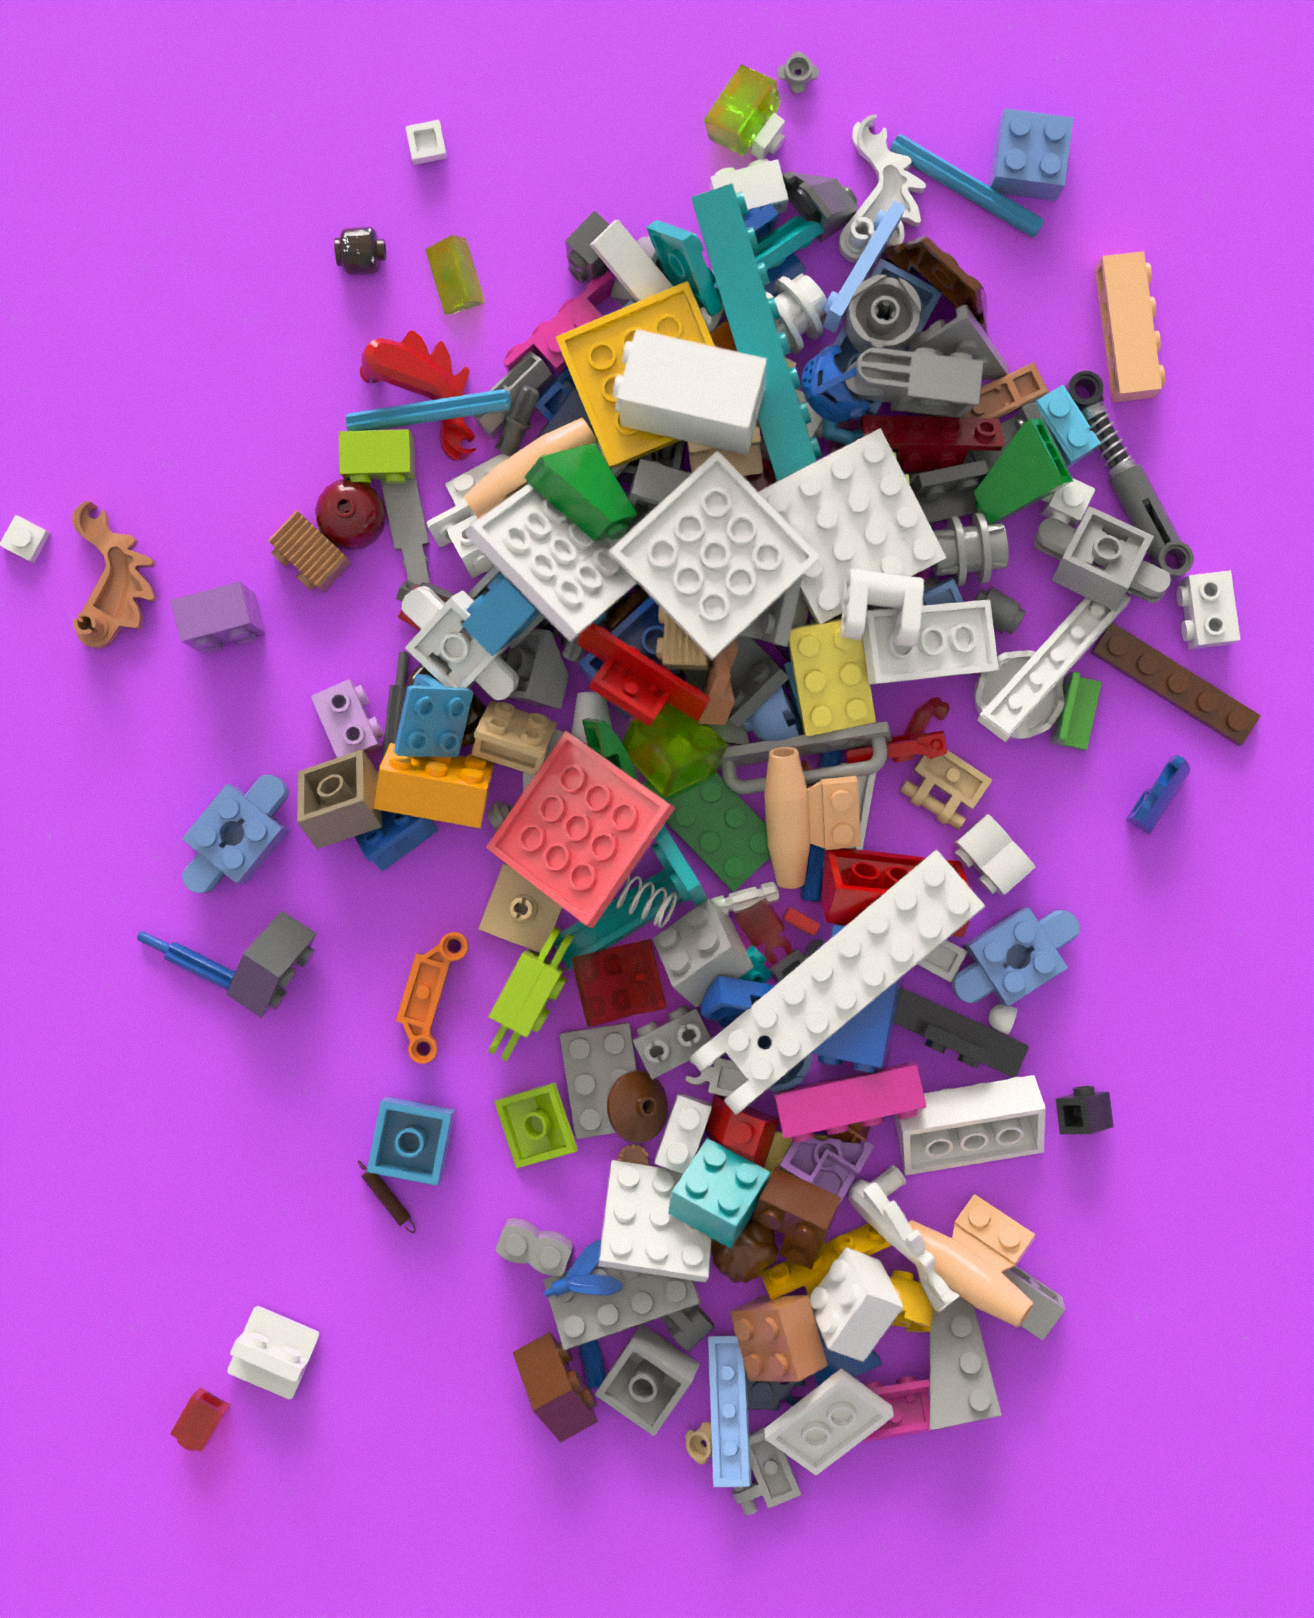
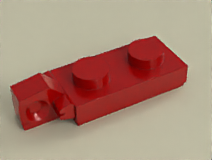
(904, 747)

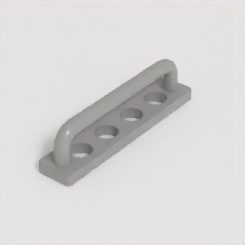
(871, 734)

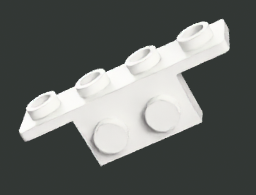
(458, 489)

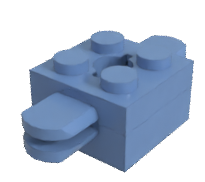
(235, 834)
(1015, 956)

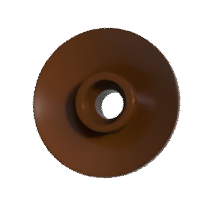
(626, 1107)

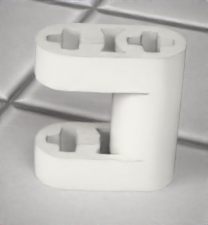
(886, 591)

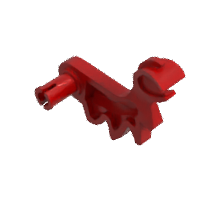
(414, 369)

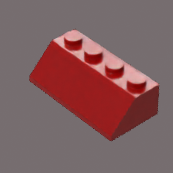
(860, 877)

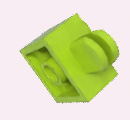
(528, 992)

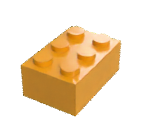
(435, 787)

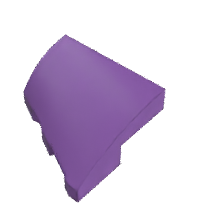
(826, 1162)

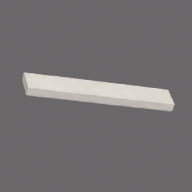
(1048, 667)

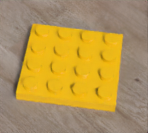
(596, 357)

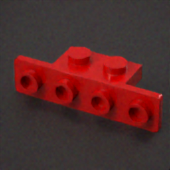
(636, 681)

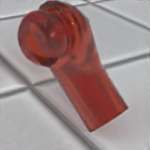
(924, 713)

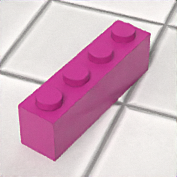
(850, 1100)

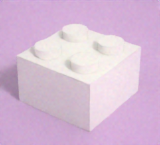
(854, 1304)

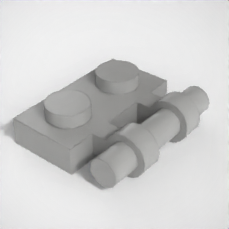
(772, 1474)

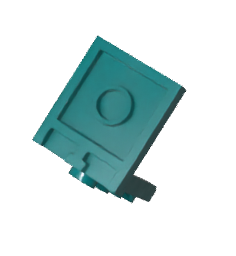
(683, 261)
(618, 923)

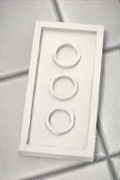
(950, 643)

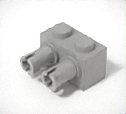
(671, 1042)

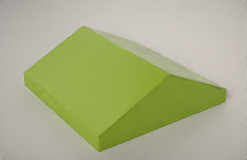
(535, 1125)

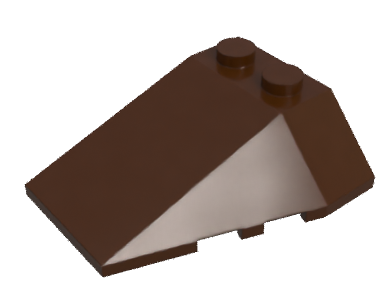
(942, 272)

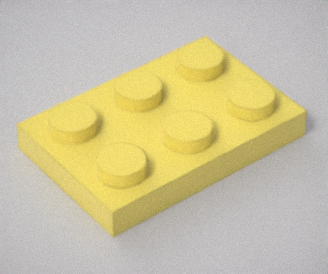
(830, 678)

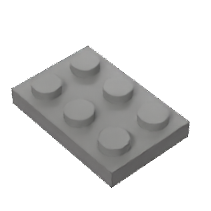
(592, 1065)

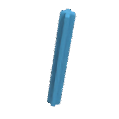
(968, 186)
(429, 411)

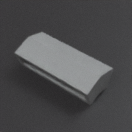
(529, 372)

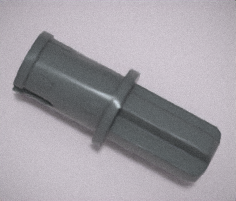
(518, 421)

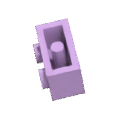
(346, 718)

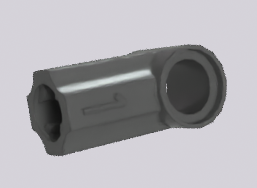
(688, 1326)

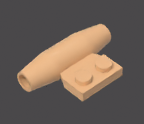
(510, 474)
(805, 816)
(977, 1255)

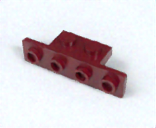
(934, 441)

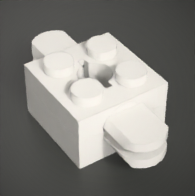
(446, 649)

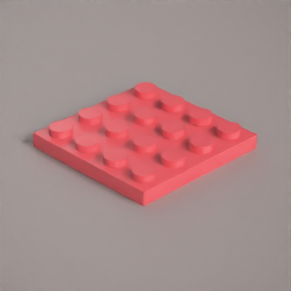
(580, 829)

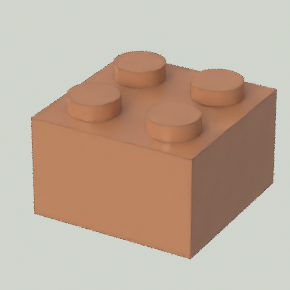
(778, 1338)

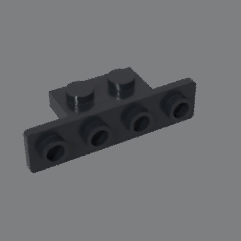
(954, 1031)

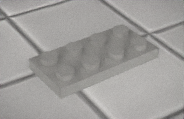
(641, 1300)

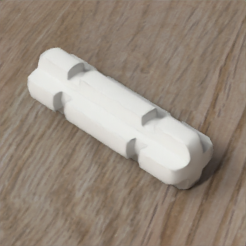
(745, 898)

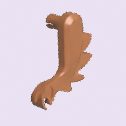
(121, 583)

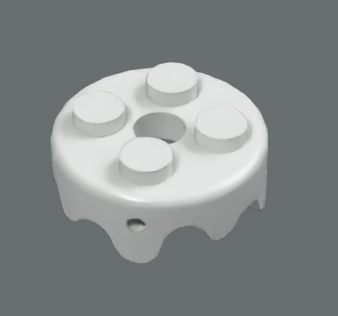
(992, 683)

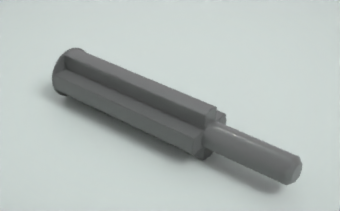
(396, 701)

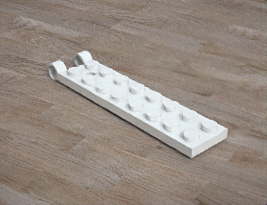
(843, 977)

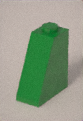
(1022, 474)
(584, 491)

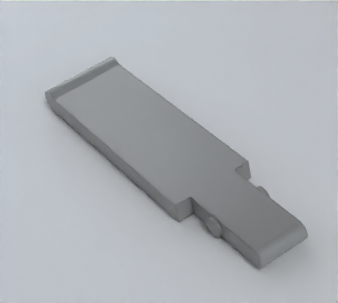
(408, 527)

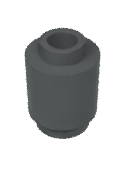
(1005, 610)

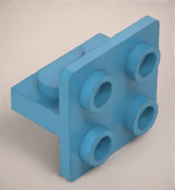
(432, 719)

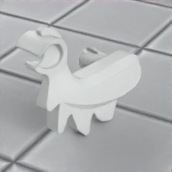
(893, 184)
(889, 1221)

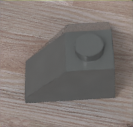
(821, 201)

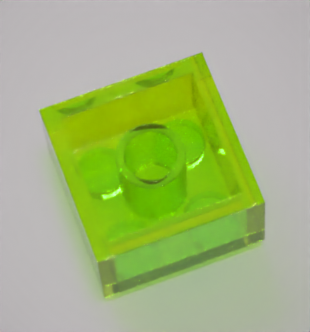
(674, 750)

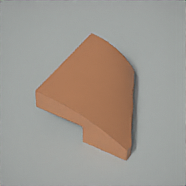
(719, 687)

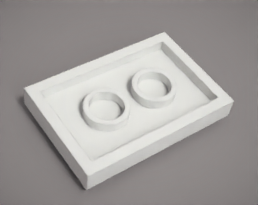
(828, 1422)

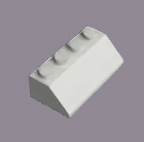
(973, 1126)

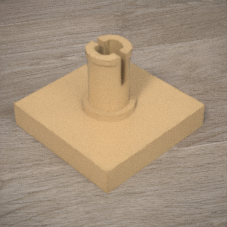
(519, 911)

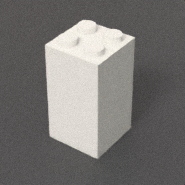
(690, 391)

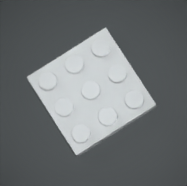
(641, 1233)

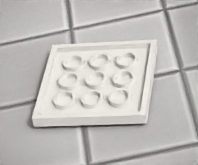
(855, 517)
(714, 555)
(551, 560)

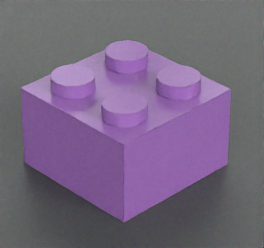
(218, 617)

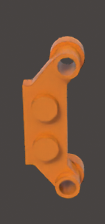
(424, 994)

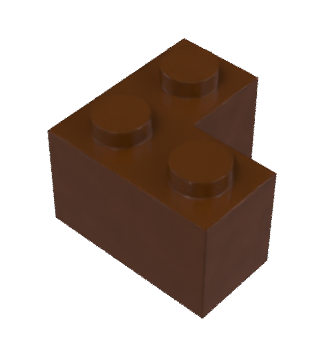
(800, 1213)
(554, 1388)

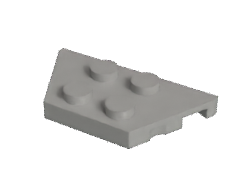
(963, 336)

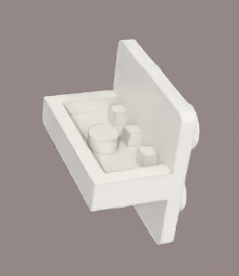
(273, 1352)

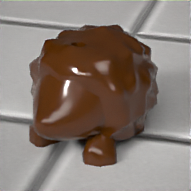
(749, 1255)

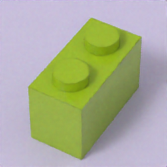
(377, 455)

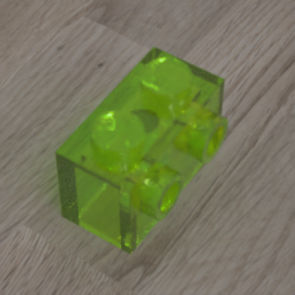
(742, 109)

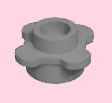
(800, 62)

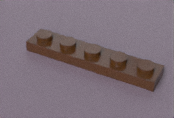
(1175, 684)

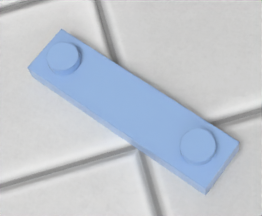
(884, 228)
(729, 1413)

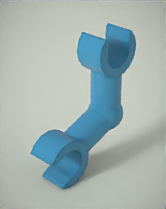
(833, 433)

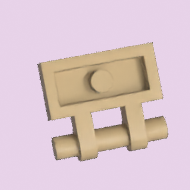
(953, 777)

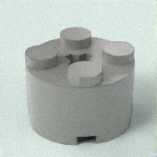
(886, 297)

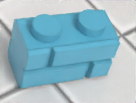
(1067, 426)

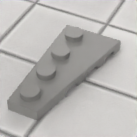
(959, 1369)

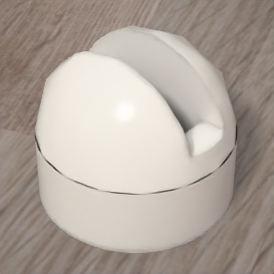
(1002, 1018)

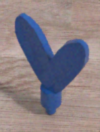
(579, 1279)

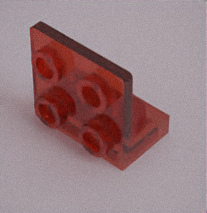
(618, 982)

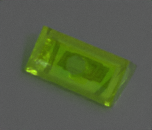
(455, 274)

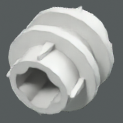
(800, 309)

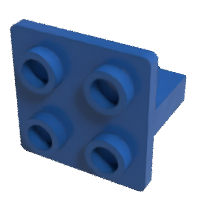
(395, 838)

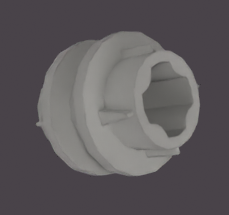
(971, 549)

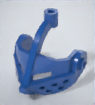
(833, 383)

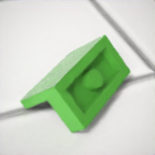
(1075, 721)

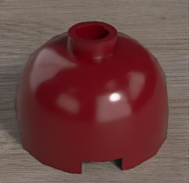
(350, 514)

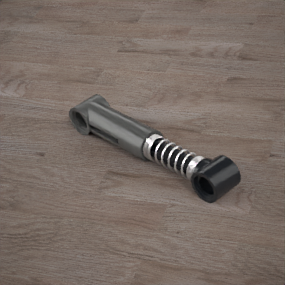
(1130, 480)

